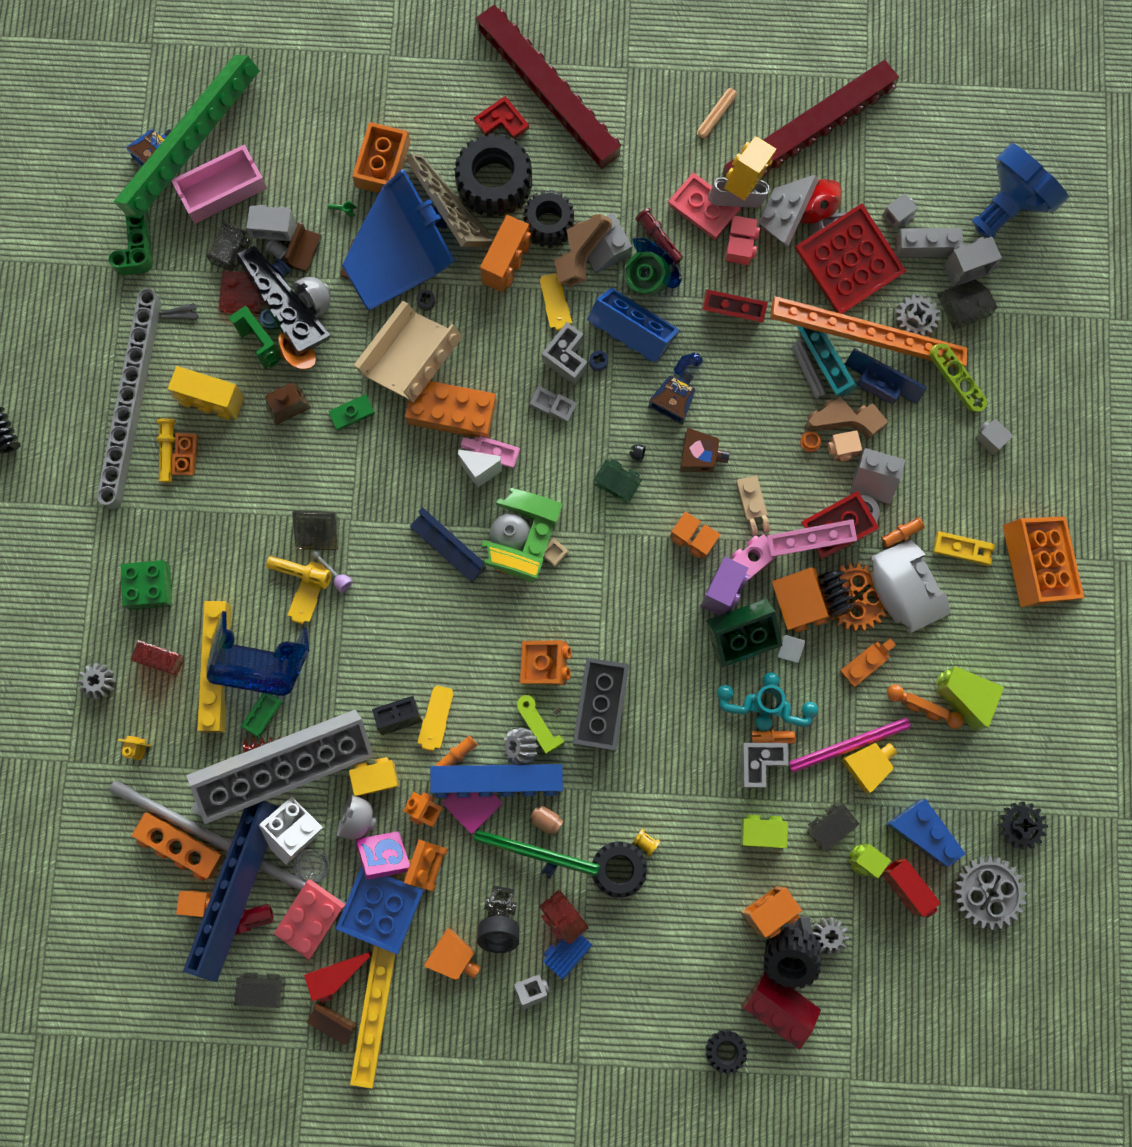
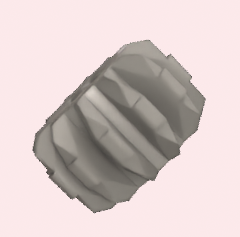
(91, 688)
(520, 746)
(838, 935)

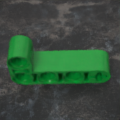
(135, 251)

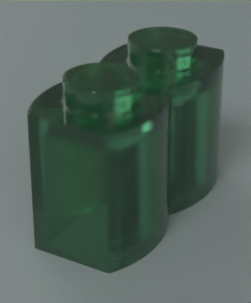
(617, 481)

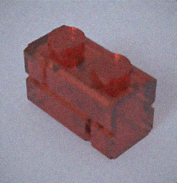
(157, 658)
(564, 917)

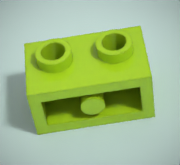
(867, 861)

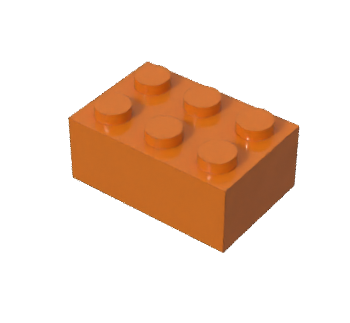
(380, 156)
(505, 254)
(772, 912)

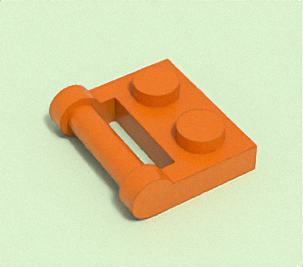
(421, 862)

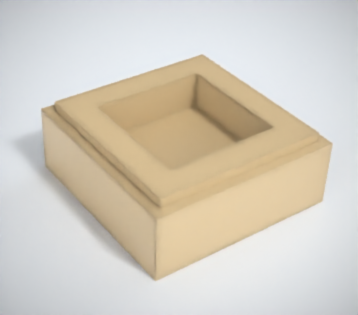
(555, 552)

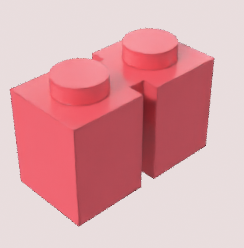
(741, 240)

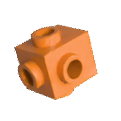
(422, 809)

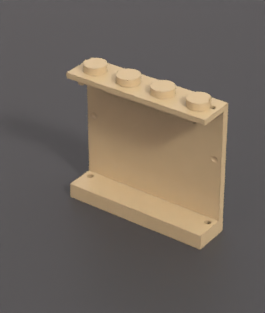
(407, 352)

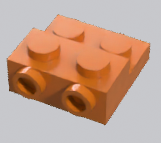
(545, 662)

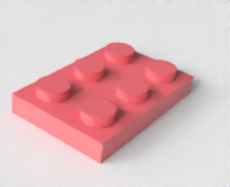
(693, 204)
(309, 919)

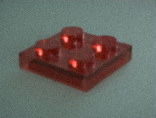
(238, 292)

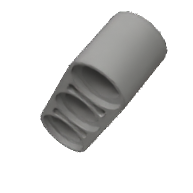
(721, 197)

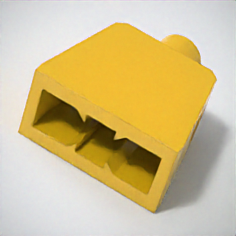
(870, 765)

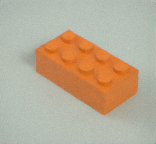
(453, 410)

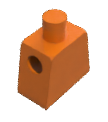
(452, 957)

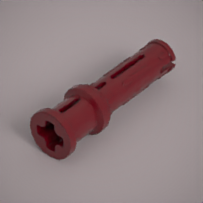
(654, 229)

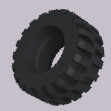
(493, 151)

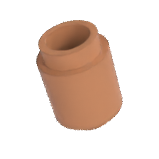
(546, 820)

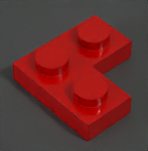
(502, 114)

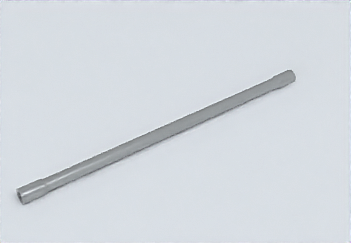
(128, 793)

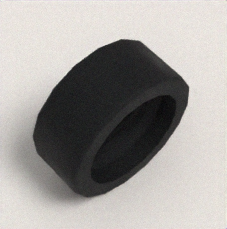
(498, 934)

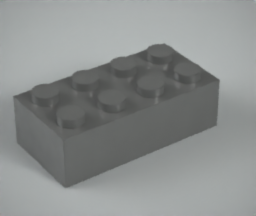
(600, 704)

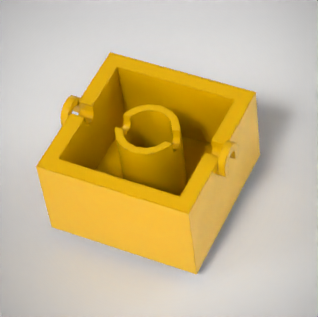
(749, 167)

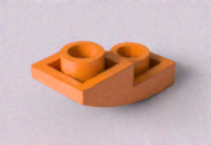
(185, 454)

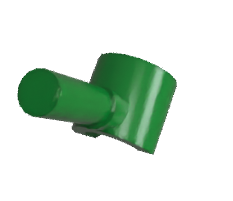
(346, 207)

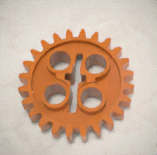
(868, 611)

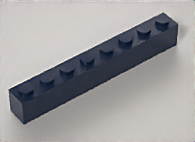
(230, 894)

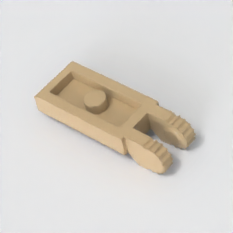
(753, 503)

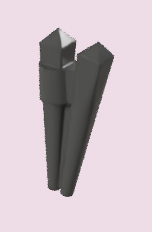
(182, 312)

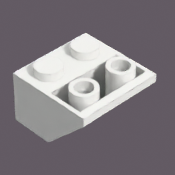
(289, 830)

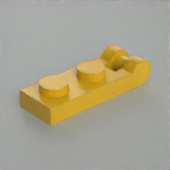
(963, 548)

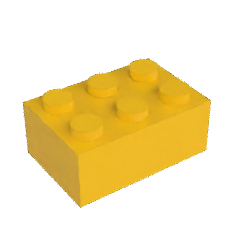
(206, 393)

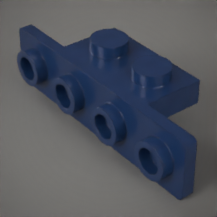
(883, 380)

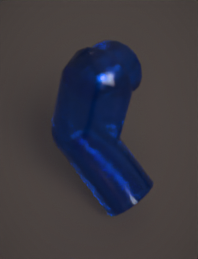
(688, 359)

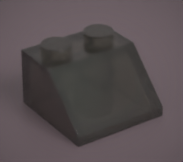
(967, 303)

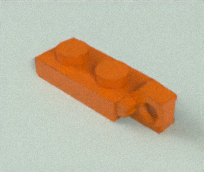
(867, 662)

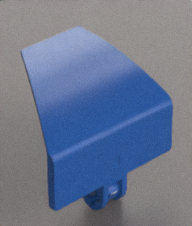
(396, 245)

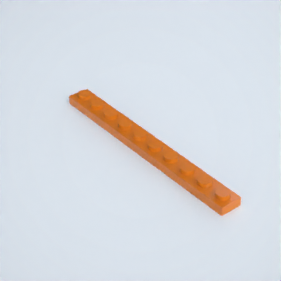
(860, 330)

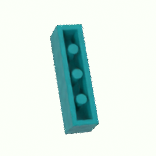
(829, 361)

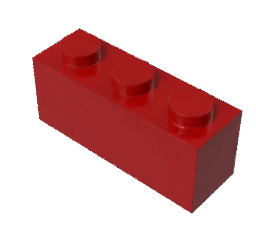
(734, 305)

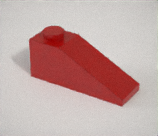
(330, 979)

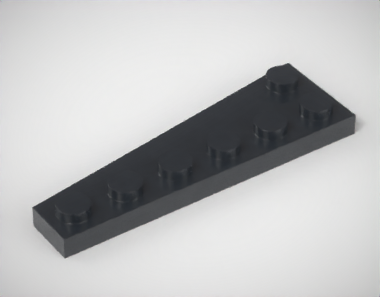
(289, 312)

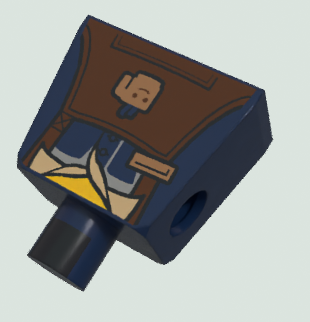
(674, 397)

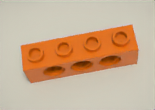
(145, 836)

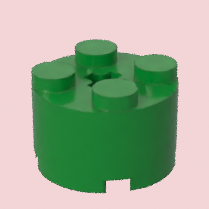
(636, 275)

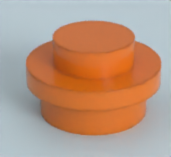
(810, 441)

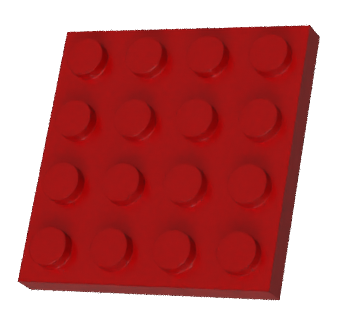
(850, 259)

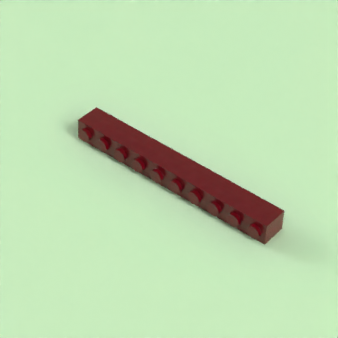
(548, 86)
(828, 114)

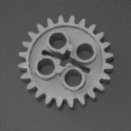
(1007, 904)

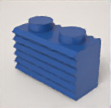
(565, 956)

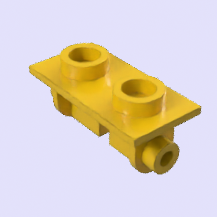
(134, 747)

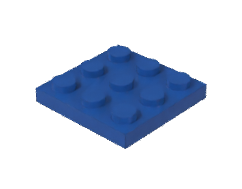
(380, 911)

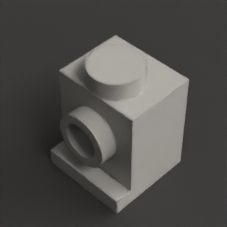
(524, 987)

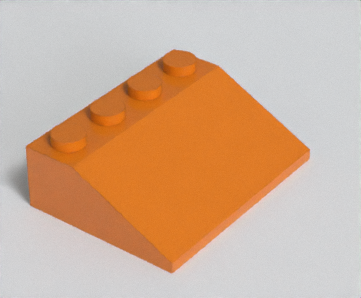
(1042, 561)

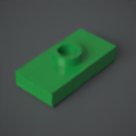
(351, 412)
(261, 714)

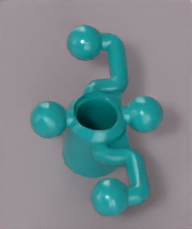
(753, 703)

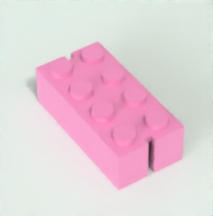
(219, 184)

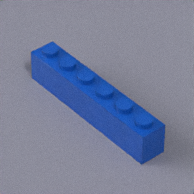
(496, 779)

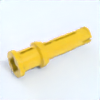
(166, 440)
(307, 573)

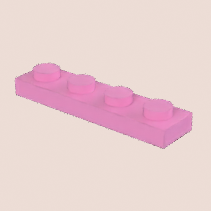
(812, 538)

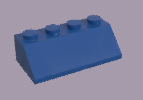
(632, 324)

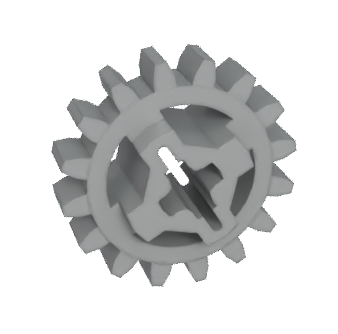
(920, 308)

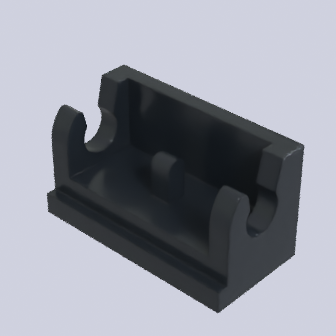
(397, 715)

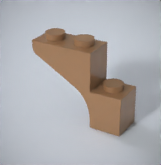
(582, 240)
(838, 415)

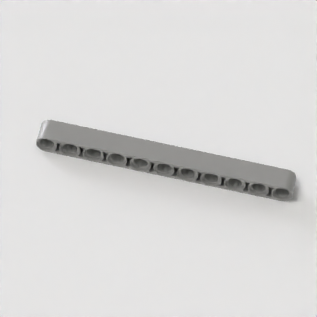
(131, 407)

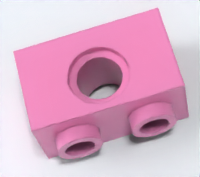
(761, 548)

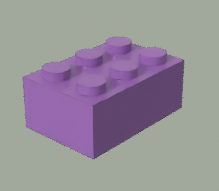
(725, 587)

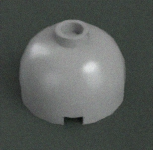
(313, 294)
(510, 531)
(356, 818)

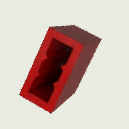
(911, 888)

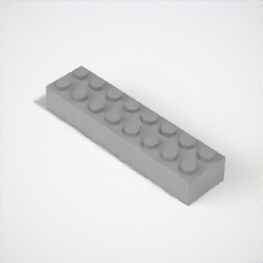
(280, 766)

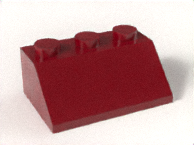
(782, 1010)

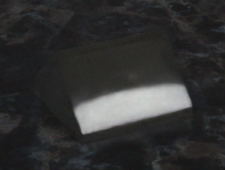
(316, 530)

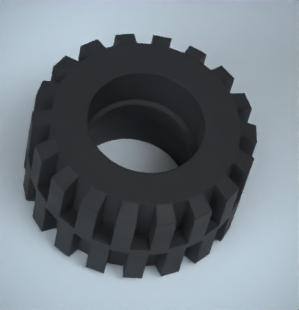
(553, 204)
(638, 875)
(792, 971)

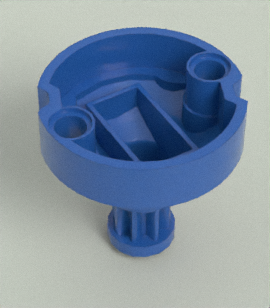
(1022, 187)

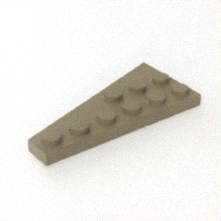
(458, 217)

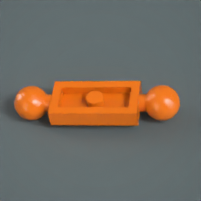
(934, 712)

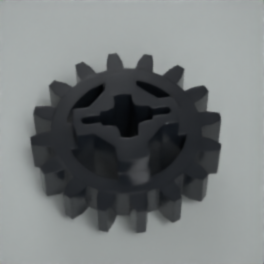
(1022, 834)

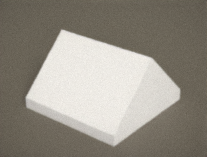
(480, 466)

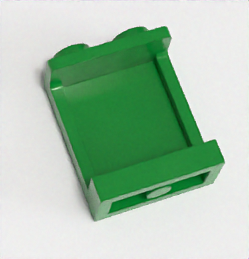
(244, 324)

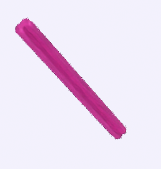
(849, 745)

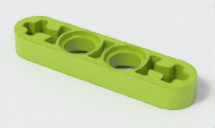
(961, 374)

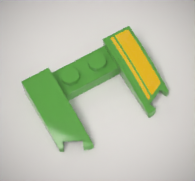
(525, 563)

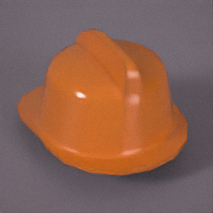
(302, 361)

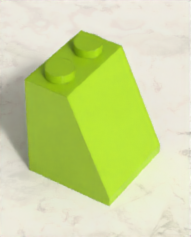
(970, 695)

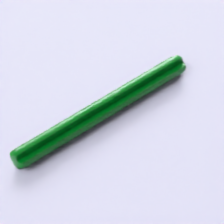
(536, 853)

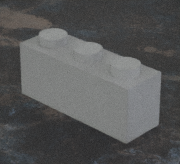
(927, 242)

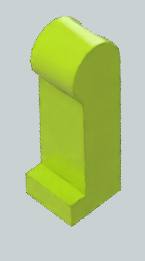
(527, 709)

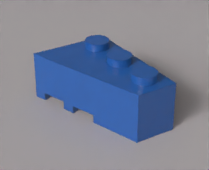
(927, 832)

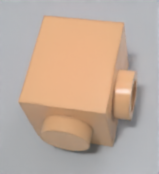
(844, 446)

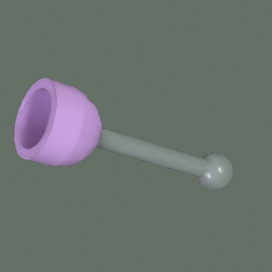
(341, 582)

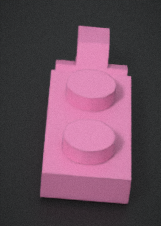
(488, 446)

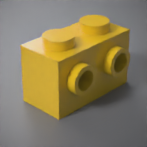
(374, 777)

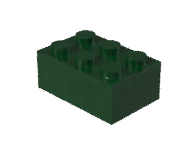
(744, 632)

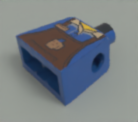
(146, 145)

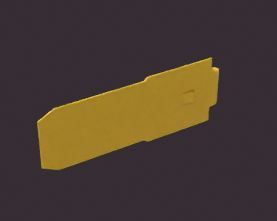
(556, 305)
(305, 599)
(435, 719)

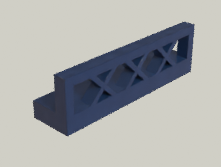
(448, 545)

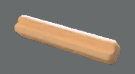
(716, 113)

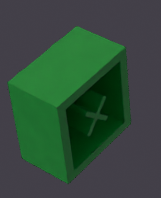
(146, 585)

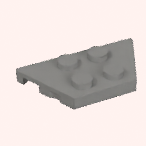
(787, 208)

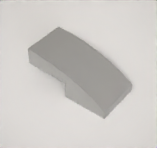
(552, 404)

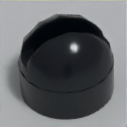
(638, 452)

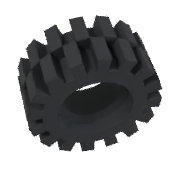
(738, 1058)

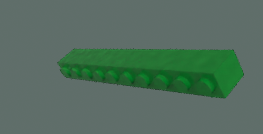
(186, 136)

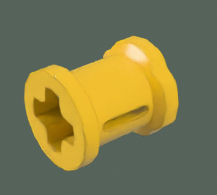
(645, 842)

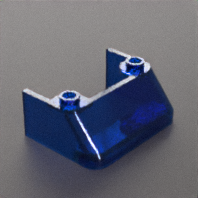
(252, 667)

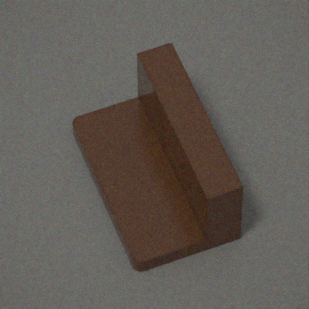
(302, 248)
(331, 1023)

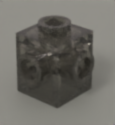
(500, 902)

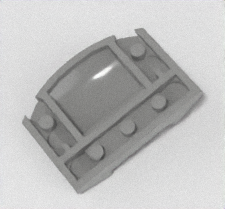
(908, 586)

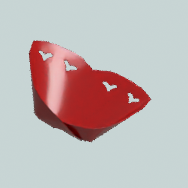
(823, 191)

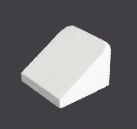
(791, 648)

